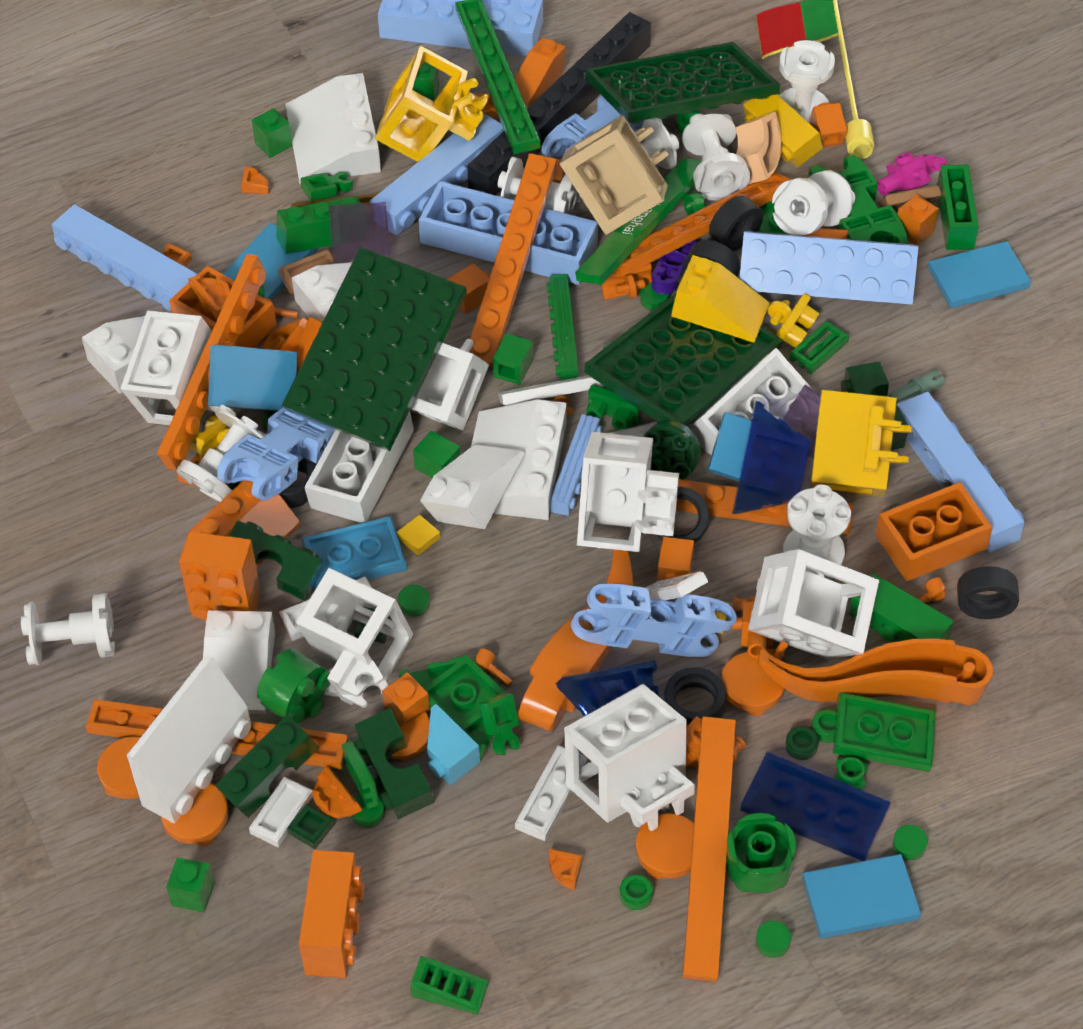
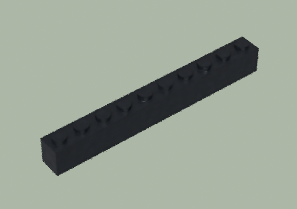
(563, 99)

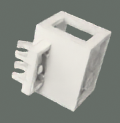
(165, 362)
(451, 386)
(624, 491)
(809, 608)
(325, 628)
(639, 757)

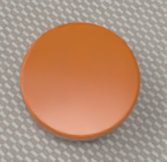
(749, 685)
(115, 770)
(203, 819)
(667, 848)

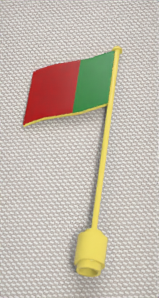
(814, 22)

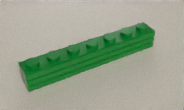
(562, 327)

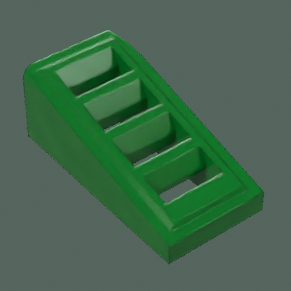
(439, 971)

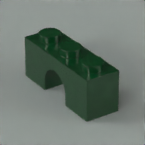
(872, 380)
(299, 567)
(250, 778)
(403, 788)

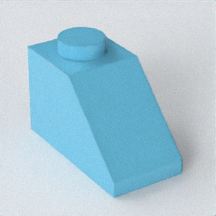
(449, 748)

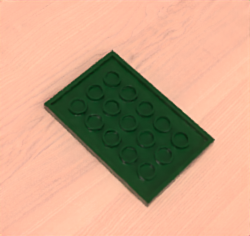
(682, 82)
(374, 348)
(676, 366)

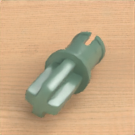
(918, 386)

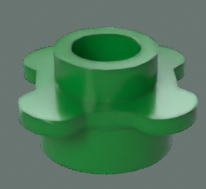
(854, 766)

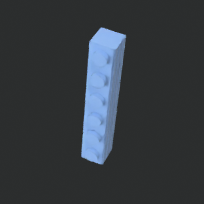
(570, 477)

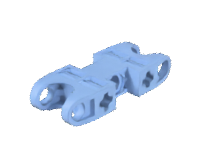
(576, 129)
(275, 458)
(635, 616)

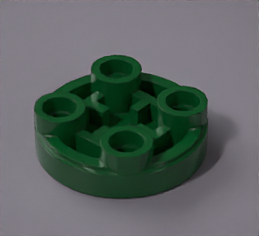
(674, 448)

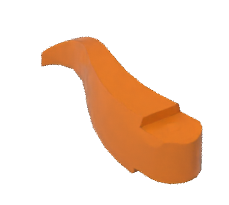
(567, 656)
(903, 668)

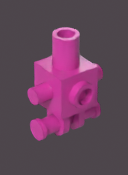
(909, 172)

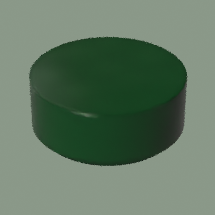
(801, 743)

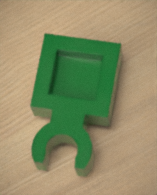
(322, 186)
(499, 718)

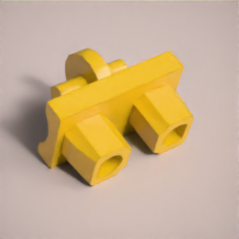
(801, 312)
(211, 438)

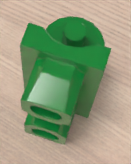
(608, 403)

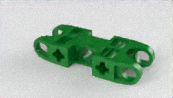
(866, 220)

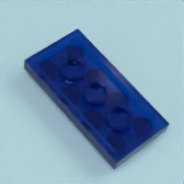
(816, 806)

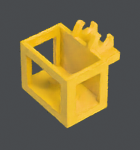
(417, 123)
(855, 442)

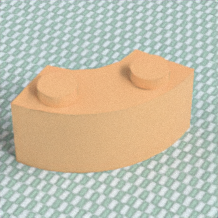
(760, 145)

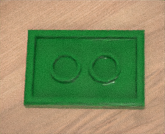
(884, 732)

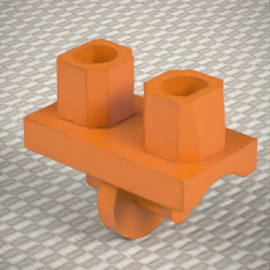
(627, 285)

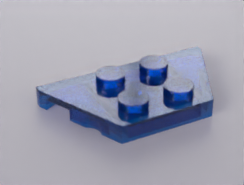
(771, 463)
(599, 688)

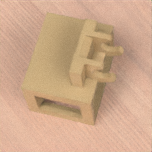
(615, 173)

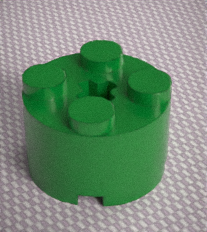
(293, 686)
(760, 853)

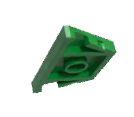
(458, 690)

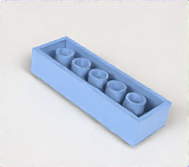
(437, 23)
(475, 225)
(829, 267)

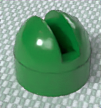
(693, 203)

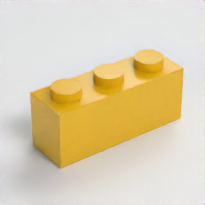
(798, 137)

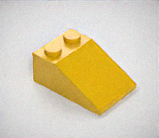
(719, 300)

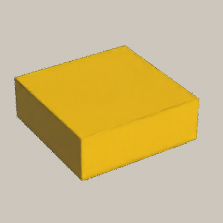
(418, 535)

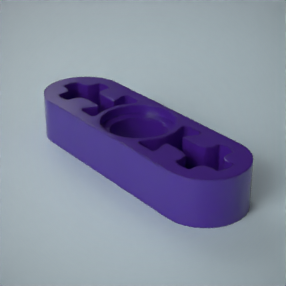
(674, 273)

